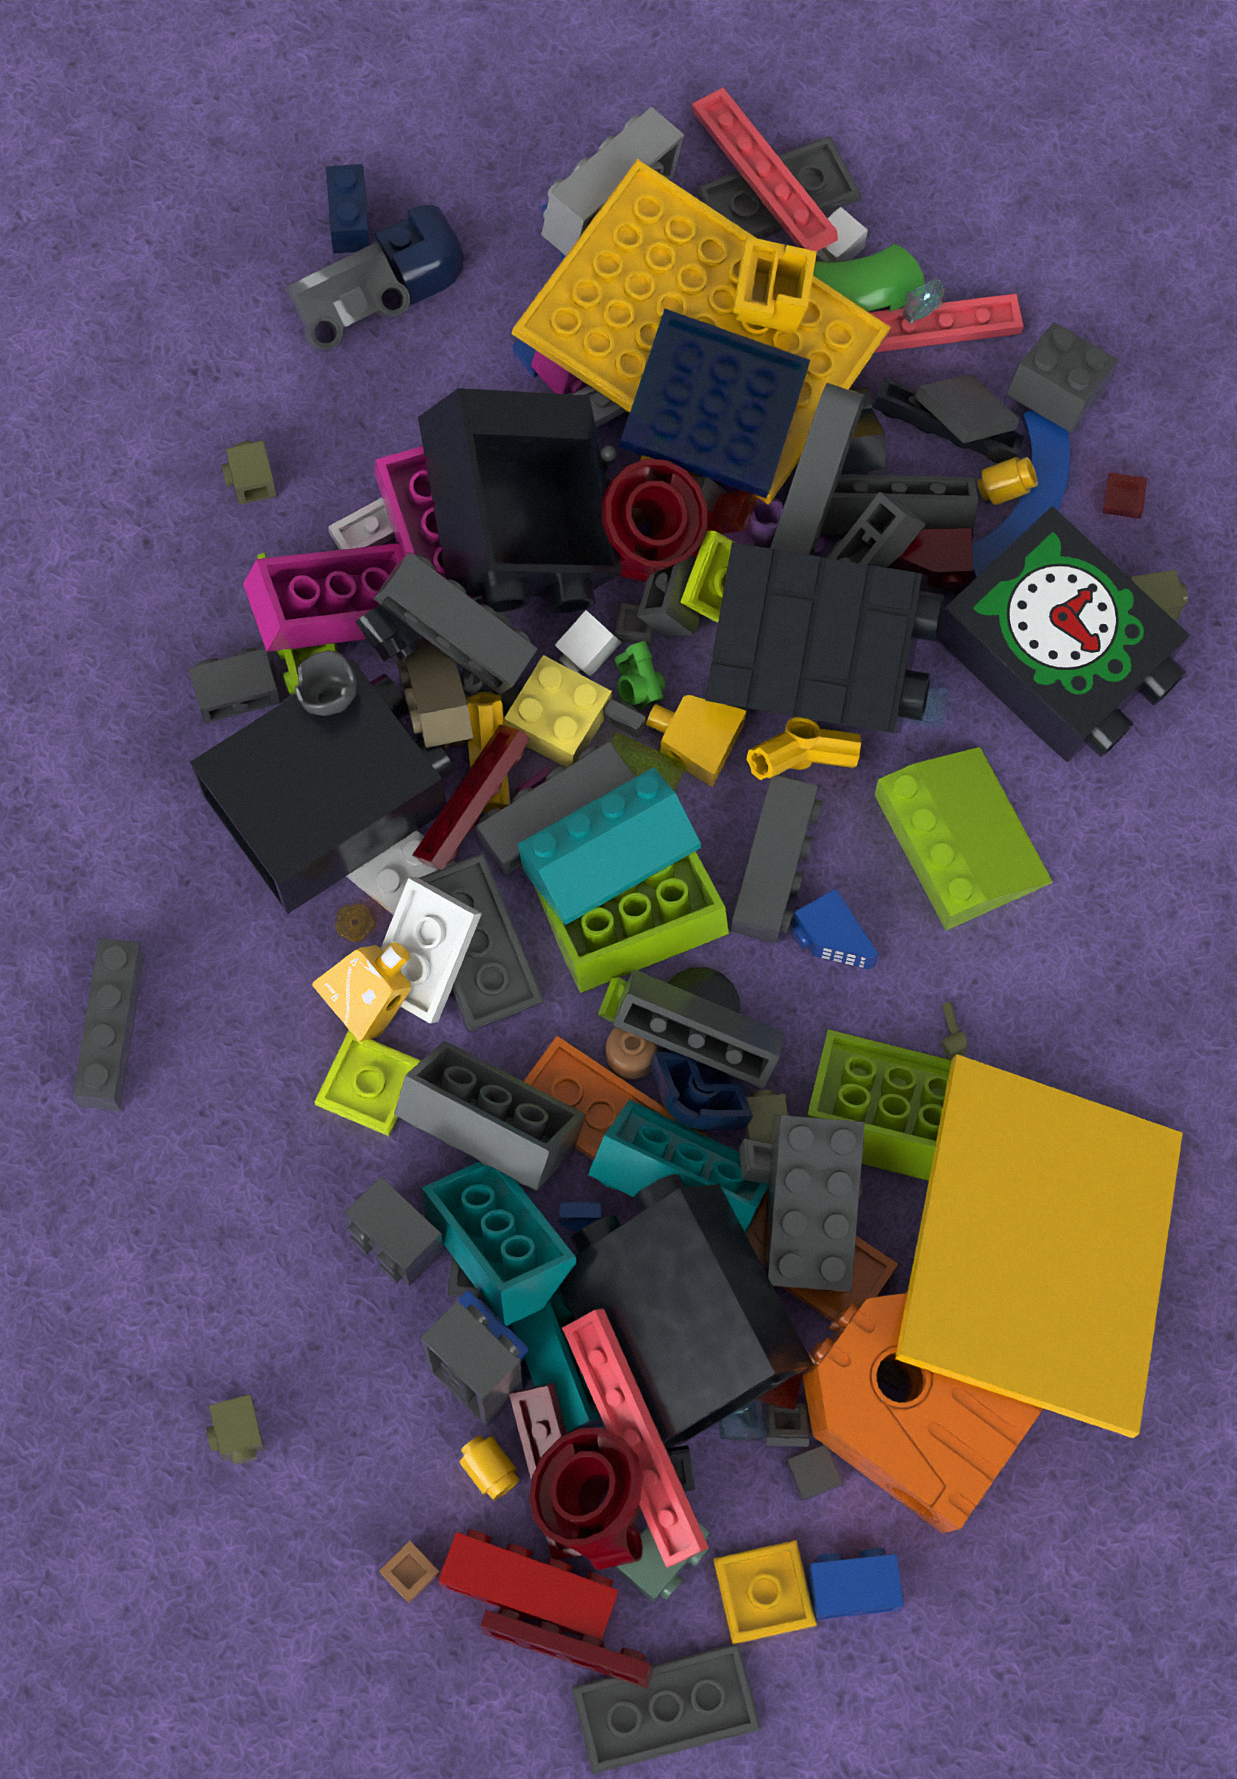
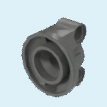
(346, 294)

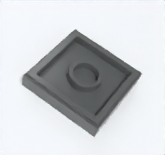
(967, 408)

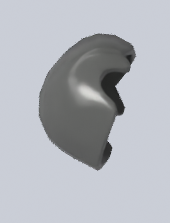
(326, 683)

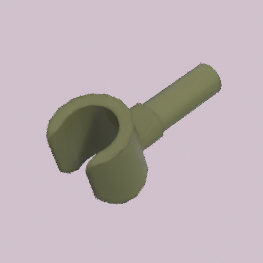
(957, 1040)

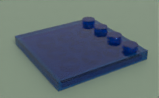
(715, 403)

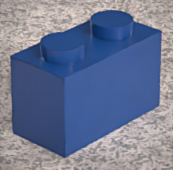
(855, 1585)

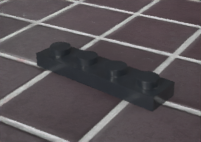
(900, 403)

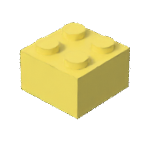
(558, 711)

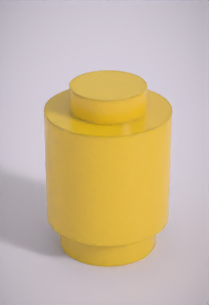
(1007, 480)
(489, 1467)

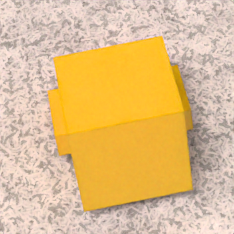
(773, 284)

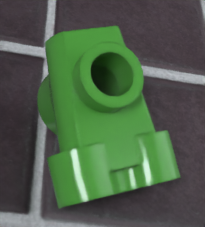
(640, 681)

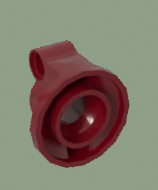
(675, 513)
(568, 1491)

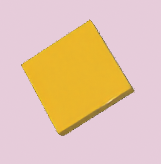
(764, 1592)

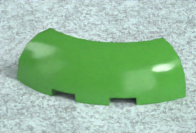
(875, 279)

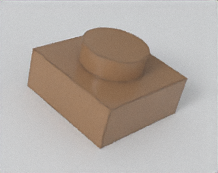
(409, 1572)

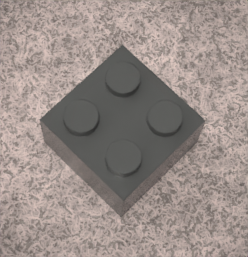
(1062, 377)
(394, 1232)

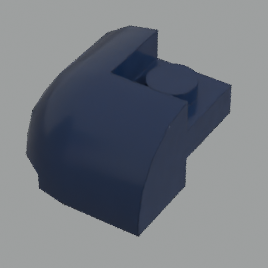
(422, 252)
(699, 1094)

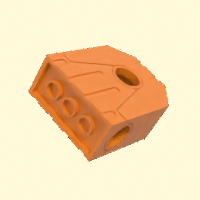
(931, 1449)

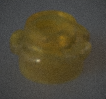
(354, 932)

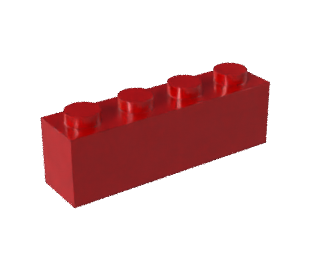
(527, 1586)

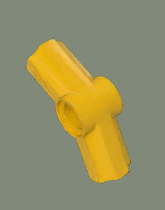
(485, 717)
(801, 746)

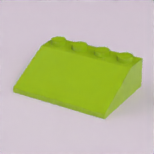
(960, 835)
(641, 925)
(891, 1091)

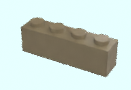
(434, 695)

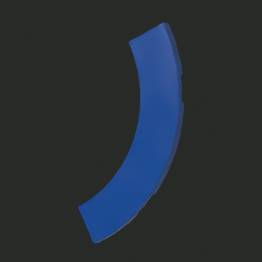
(1051, 463)

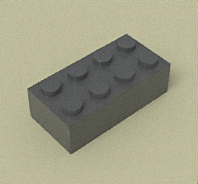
(489, 1115)
(813, 1202)
(473, 1361)

